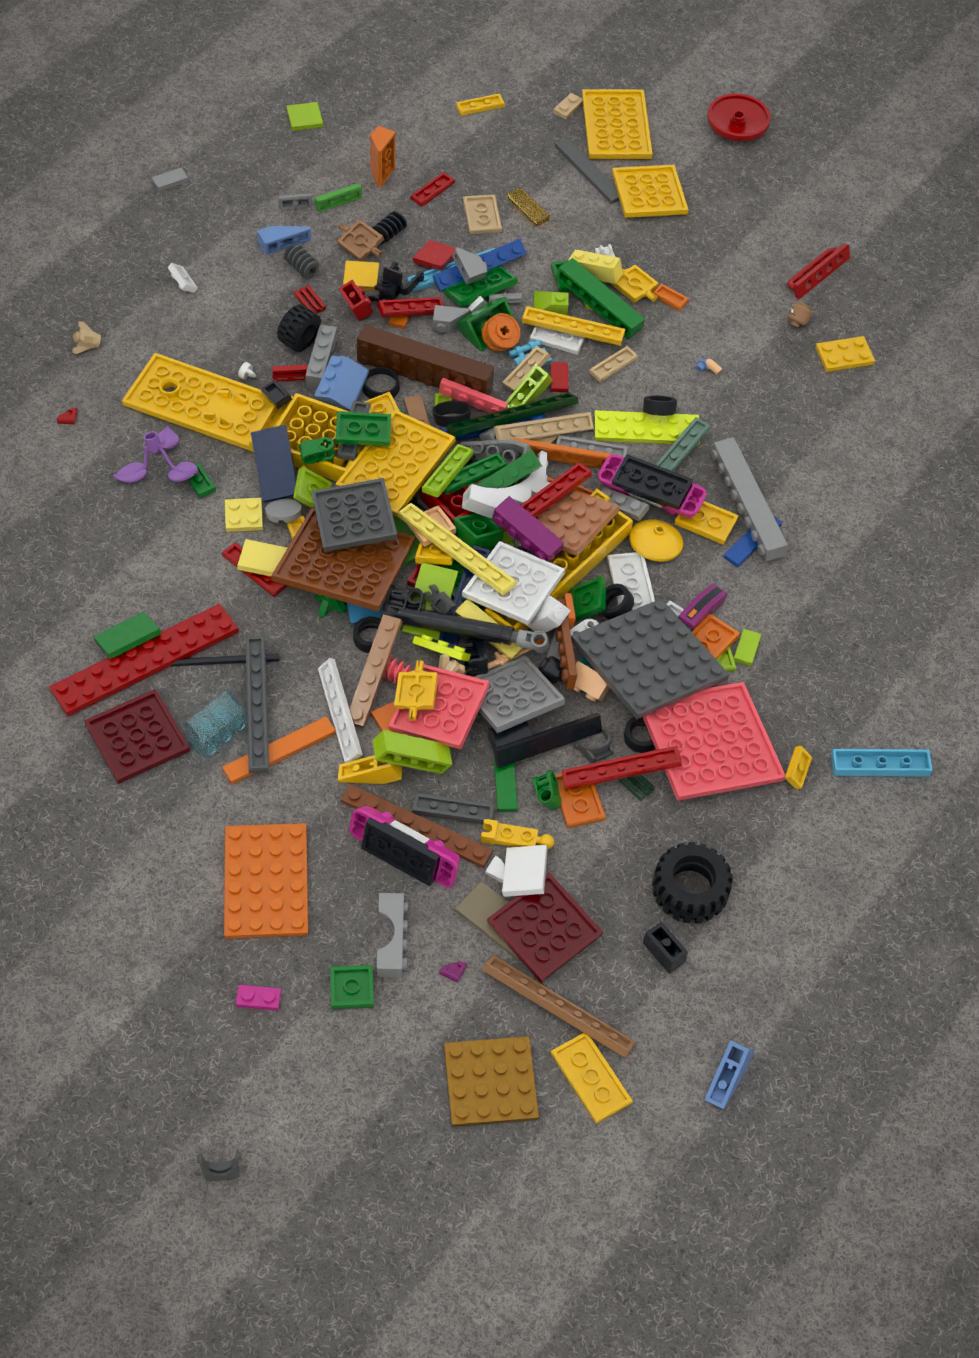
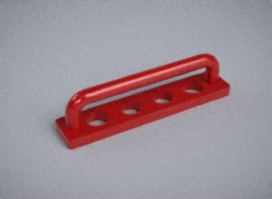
(819, 266)

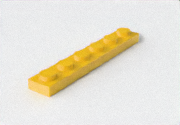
(573, 325)

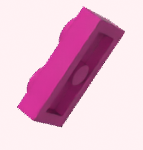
(258, 997)

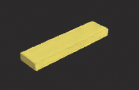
(472, 611)

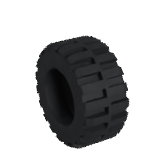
(686, 904)

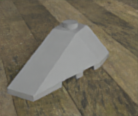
(508, 449)

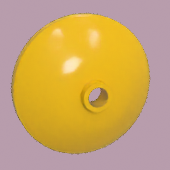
(656, 540)

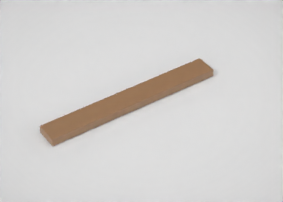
(559, 1006)

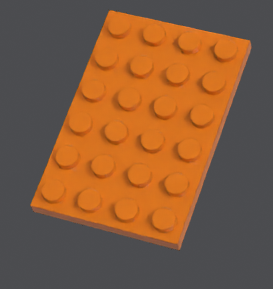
(265, 881)

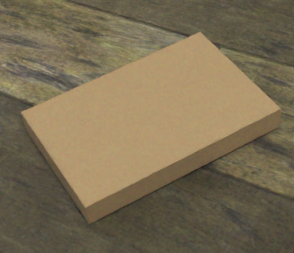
(482, 214)

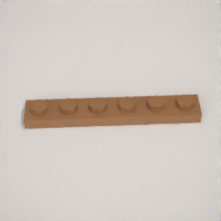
(374, 669)

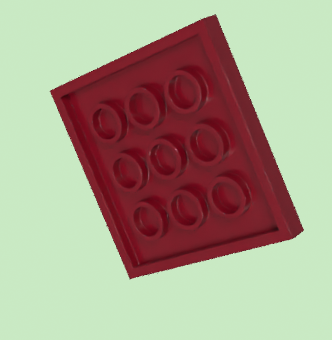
(136, 736)
(545, 928)

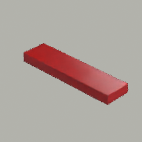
(408, 307)
(233, 554)

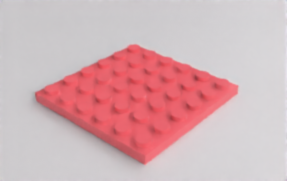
(718, 742)

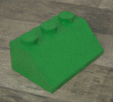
(472, 324)

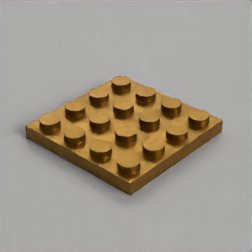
(490, 1081)

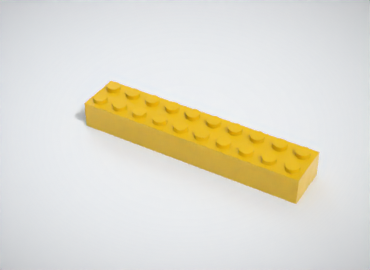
(579, 566)

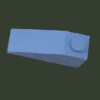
(281, 237)
(729, 1074)

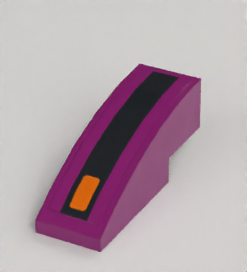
(703, 605)

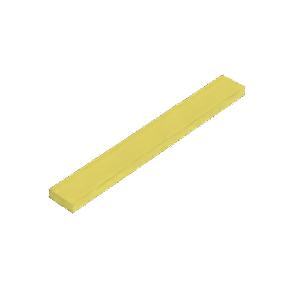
(457, 549)

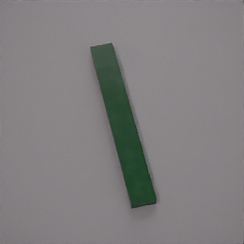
(512, 414)

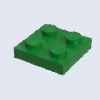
(589, 598)
(351, 987)

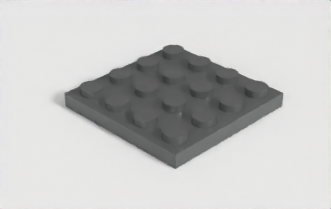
(354, 515)

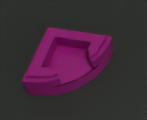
(453, 971)

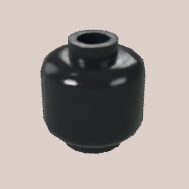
(551, 669)

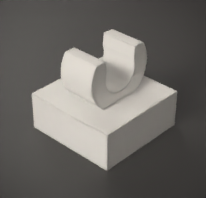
(605, 250)

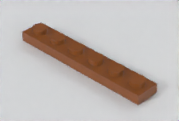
(565, 649)

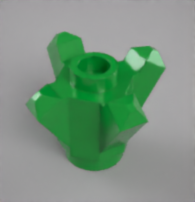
(329, 604)

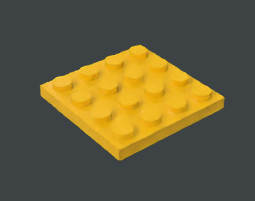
(649, 191)

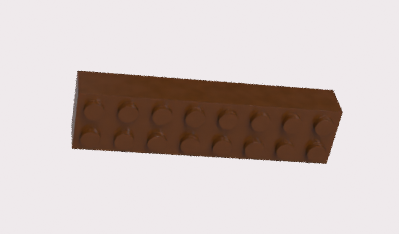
(421, 361)

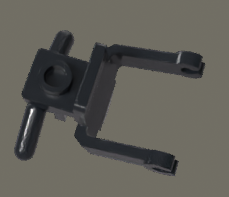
(391, 284)

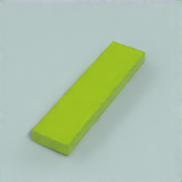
(447, 470)

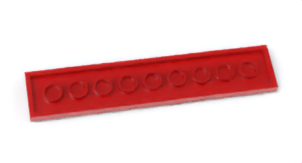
(143, 660)

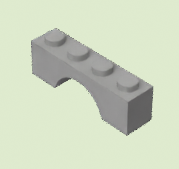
(320, 356)
(390, 956)

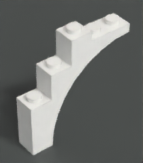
(485, 500)

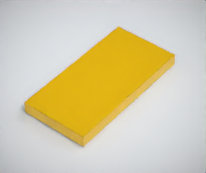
(591, 1077)

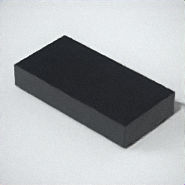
(276, 394)

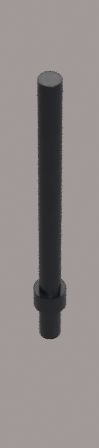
(220, 660)

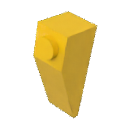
(369, 771)

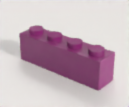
(527, 530)

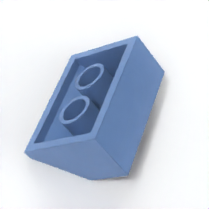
(341, 382)

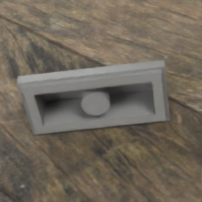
(295, 201)

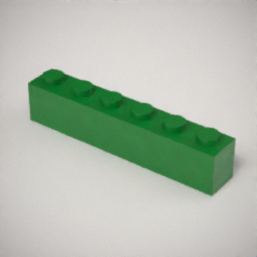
(600, 298)

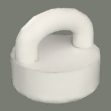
(246, 370)

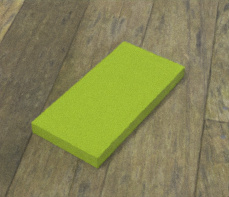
(445, 581)

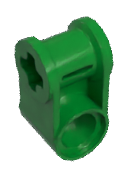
(315, 450)
(547, 787)

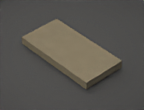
(479, 906)

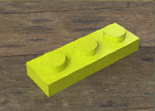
(441, 647)

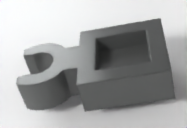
(440, 601)

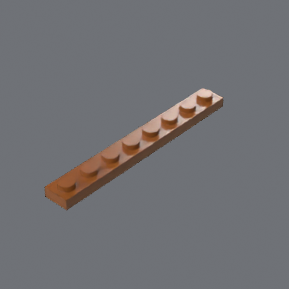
(463, 846)

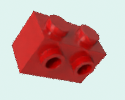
(355, 298)

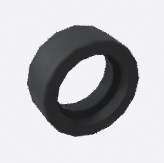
(659, 405)
(624, 607)
(367, 622)
(631, 742)

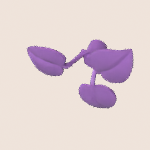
(155, 443)

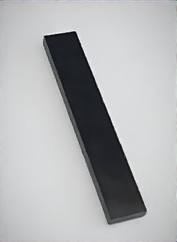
(547, 740)

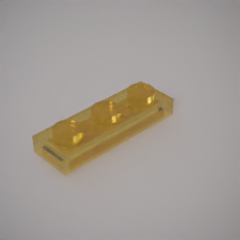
(528, 206)

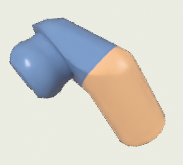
(708, 364)

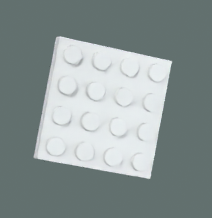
(533, 578)

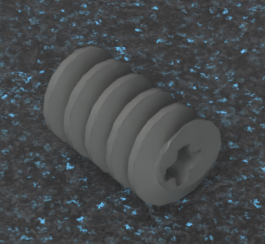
(301, 261)

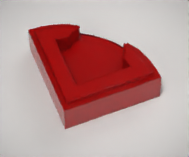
(68, 417)

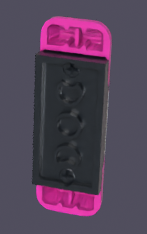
(652, 485)
(404, 847)

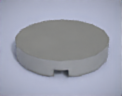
(283, 509)

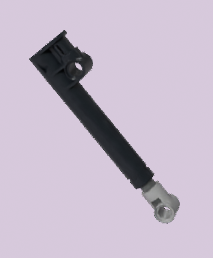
(400, 605)

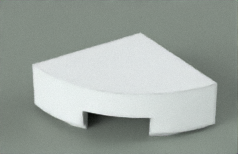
(478, 303)
(496, 869)

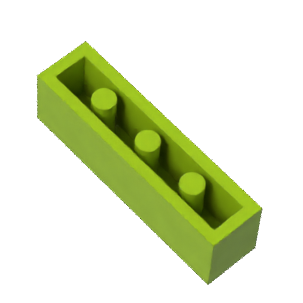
(412, 752)

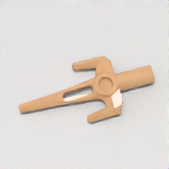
(501, 659)

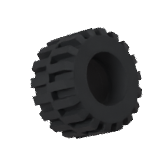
(298, 328)

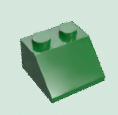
(478, 531)

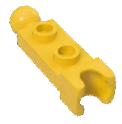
(513, 835)

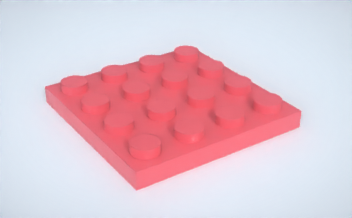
(454, 710)

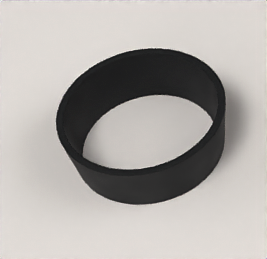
(381, 370)
(451, 407)

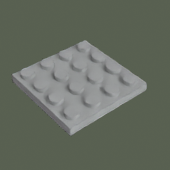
(517, 694)

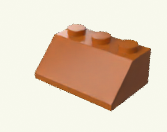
(382, 154)

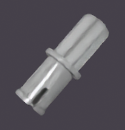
(510, 297)

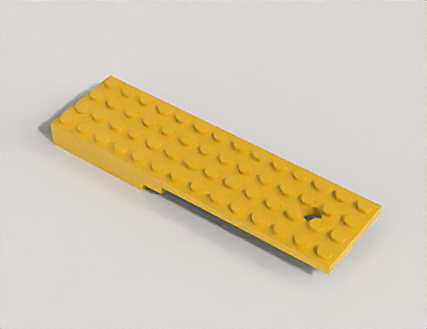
(232, 410)

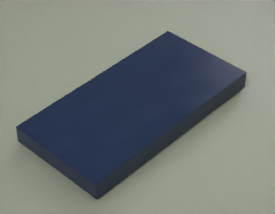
(274, 463)

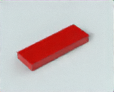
(432, 189)

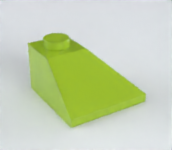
(551, 301)

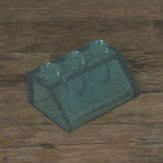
(215, 723)

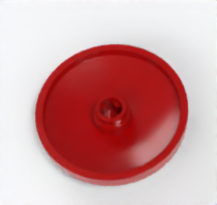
(738, 117)

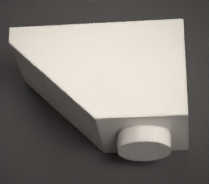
(549, 615)

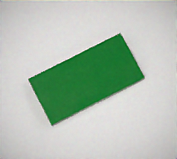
(494, 281)

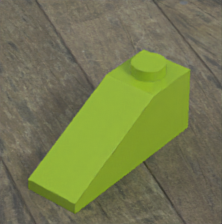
(530, 388)

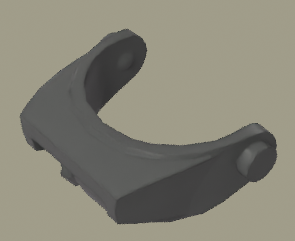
(596, 753)
(219, 1171)

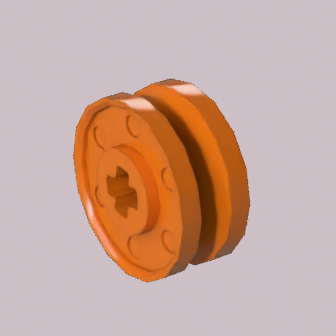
(501, 332)

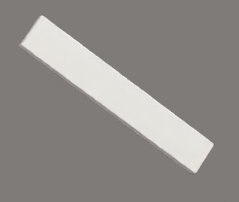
(340, 711)

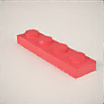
(472, 397)

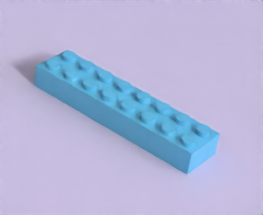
(881, 762)

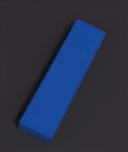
(743, 548)

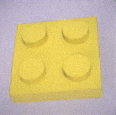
(243, 514)

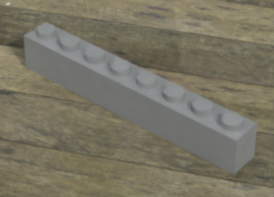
(749, 499)

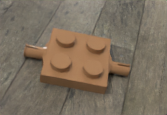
(360, 240)

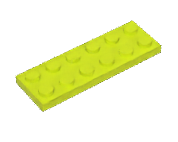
(639, 427)

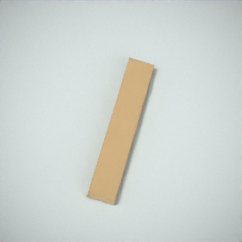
(545, 427)

